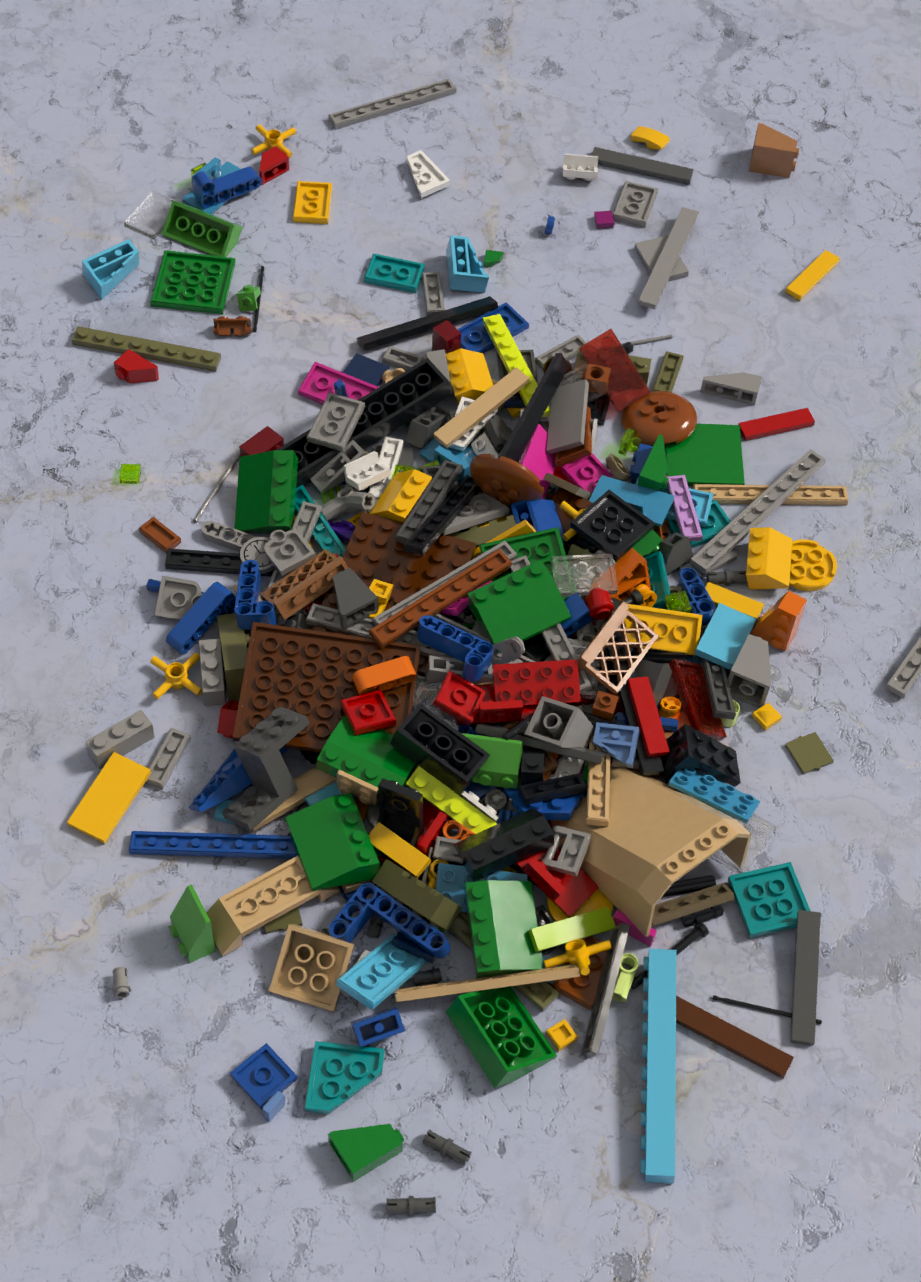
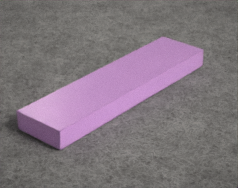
(684, 508)

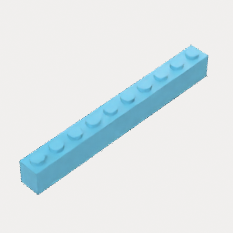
(660, 1067)

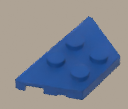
(552, 809)

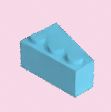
(110, 267)
(464, 269)

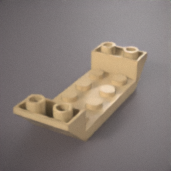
(260, 903)

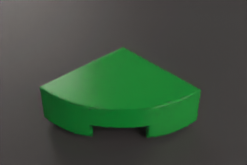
(492, 257)

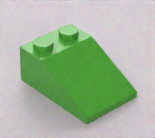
(191, 926)

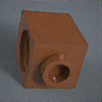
(597, 377)
(605, 706)

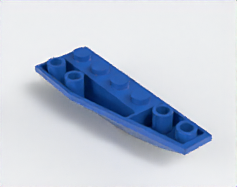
(539, 513)
(225, 783)

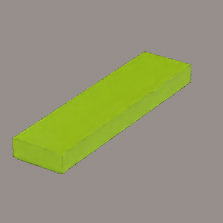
(571, 929)

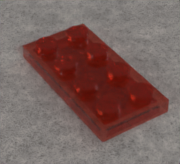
(625, 381)
(695, 698)

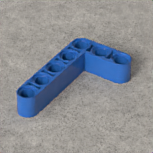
(697, 594)
(392, 917)

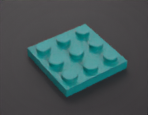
(768, 899)

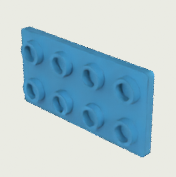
(214, 171)
(436, 451)
(649, 502)
(715, 793)
(452, 880)

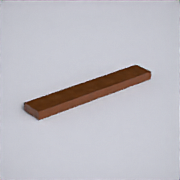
(732, 1038)

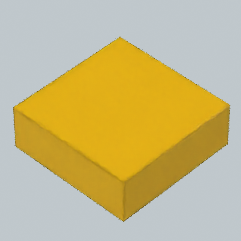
(561, 1035)

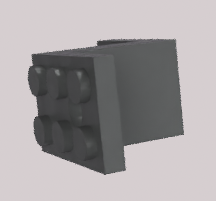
(265, 768)

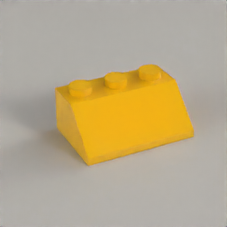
(468, 373)
(401, 495)
(768, 559)

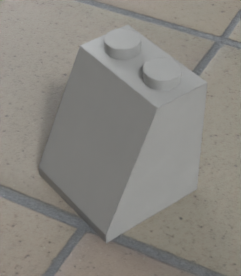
(751, 673)
(560, 724)

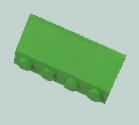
(201, 229)
(503, 764)

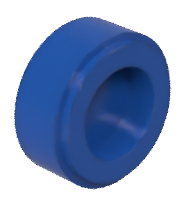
(549, 225)

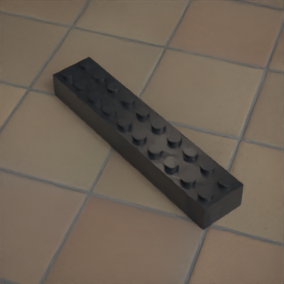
(384, 412)

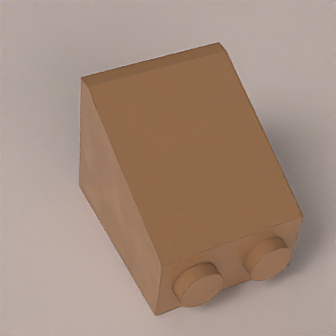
(773, 152)

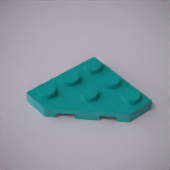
(340, 1073)

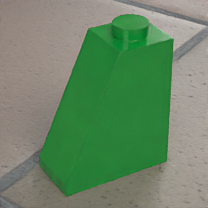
(365, 1147)

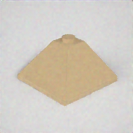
(310, 967)

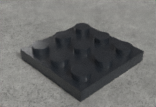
(612, 525)

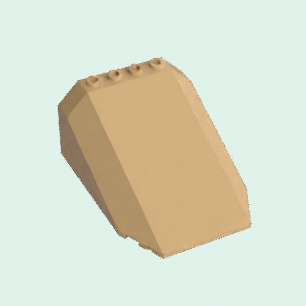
(651, 841)

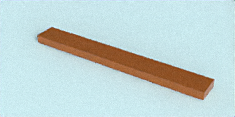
(440, 598)

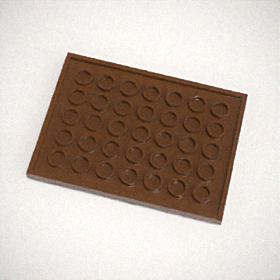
(376, 555)
(310, 676)

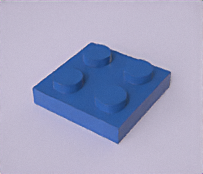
(263, 1075)

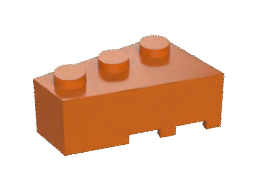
(630, 572)
(781, 621)

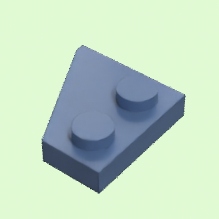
(617, 741)

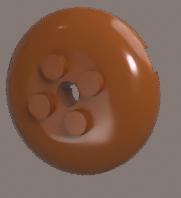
(660, 414)
(505, 479)

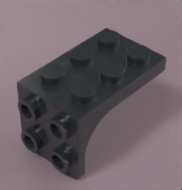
(696, 750)
(400, 812)

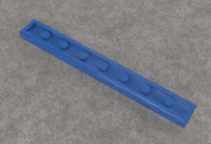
(212, 845)

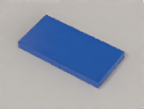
(475, 337)

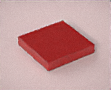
(459, 698)
(368, 712)

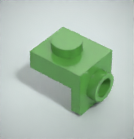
(247, 298)

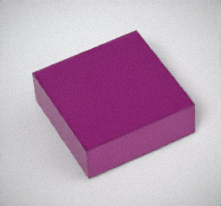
(604, 219)

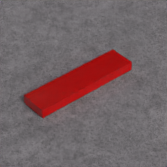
(776, 424)
(647, 716)

